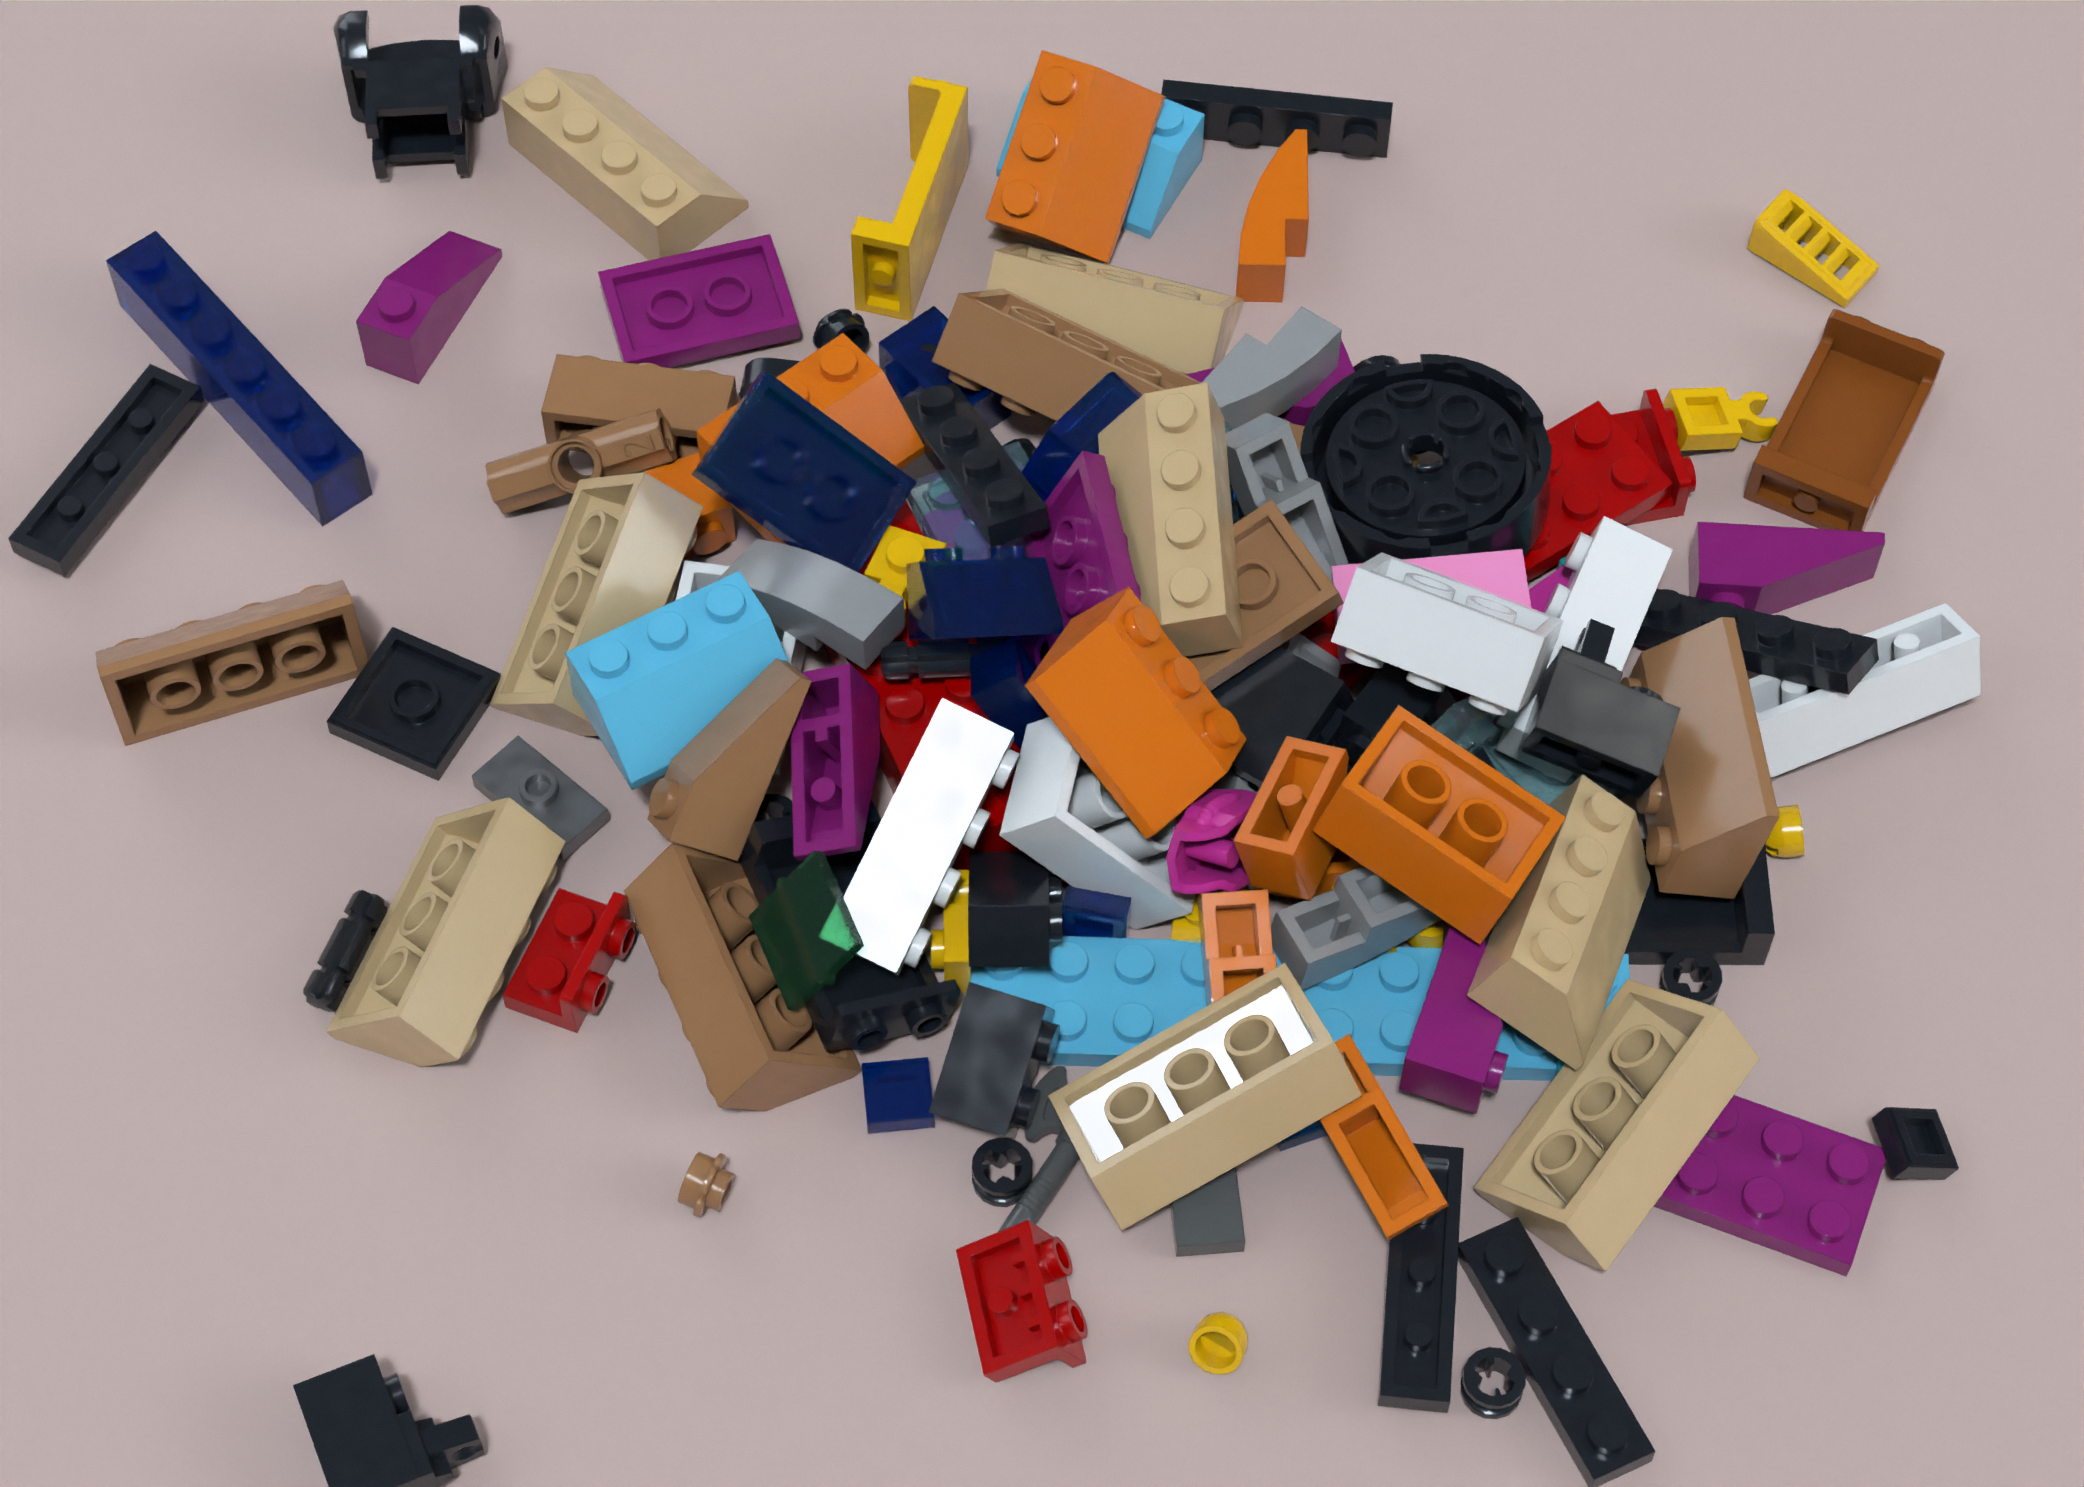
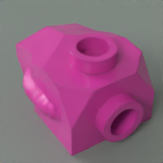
(1202, 844)

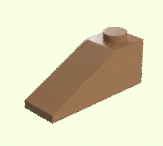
(726, 768)

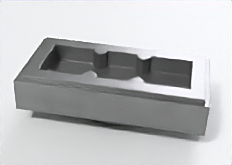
(543, 791)

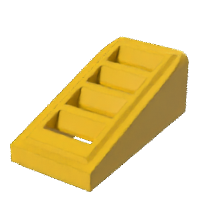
(1808, 225)

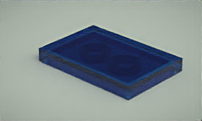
(803, 475)

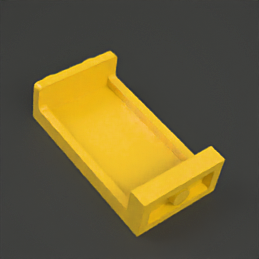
(896, 257)

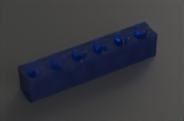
(240, 378)

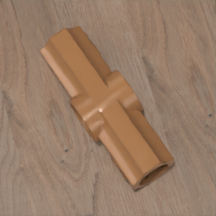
(546, 470)

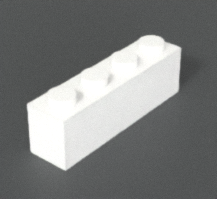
(1609, 583)
(1920, 670)
(923, 832)

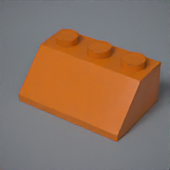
(1074, 157)
(852, 393)
(1136, 711)
(1438, 824)

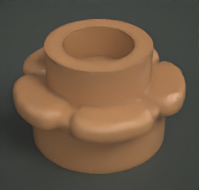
(706, 1184)

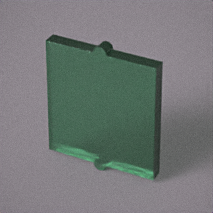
(806, 930)

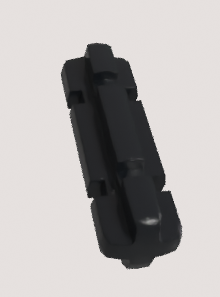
(932, 657)
(345, 950)

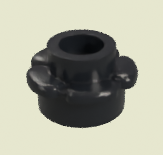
(841, 322)

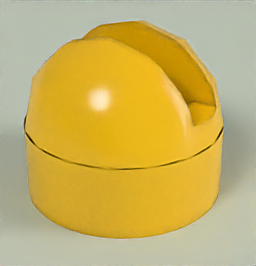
(1787, 835)
(1218, 1343)

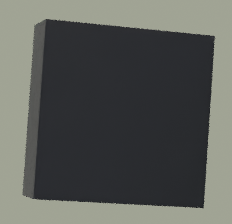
(1915, 1143)

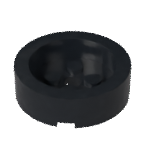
(1477, 500)

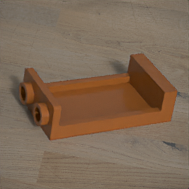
(1845, 425)

